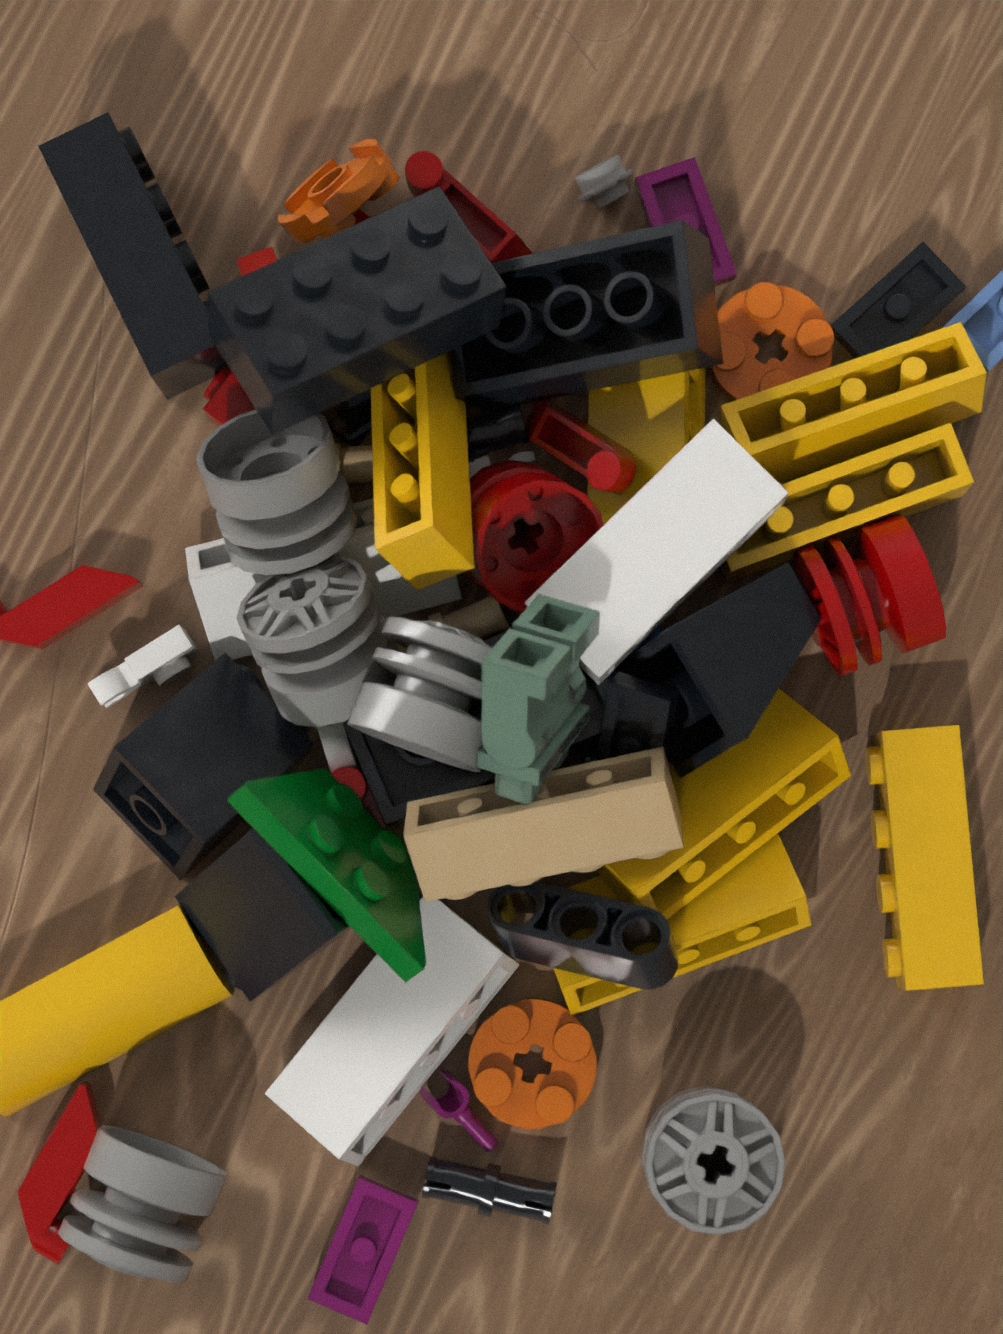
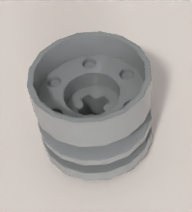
(277, 494)
(316, 639)
(431, 693)
(694, 1124)
(137, 1218)

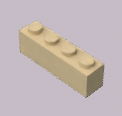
(575, 824)

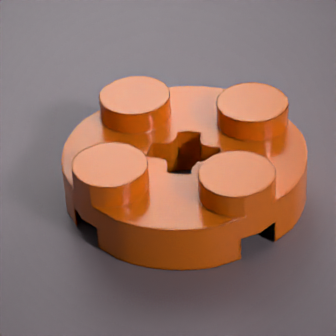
(334, 191)
(764, 312)
(552, 1095)

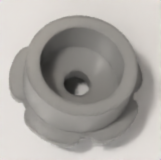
(604, 182)

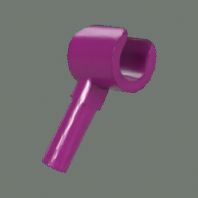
(456, 1106)

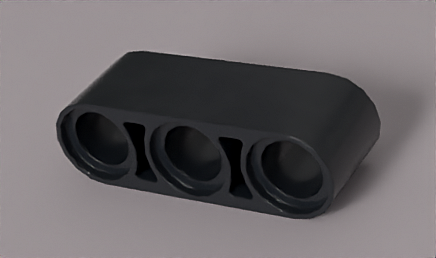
(604, 953)

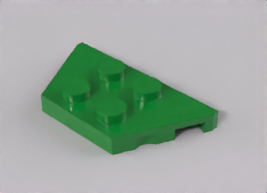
(343, 858)

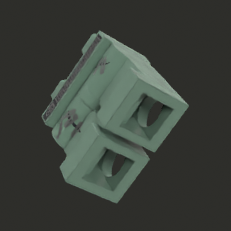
(534, 695)

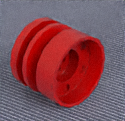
(553, 528)
(879, 591)

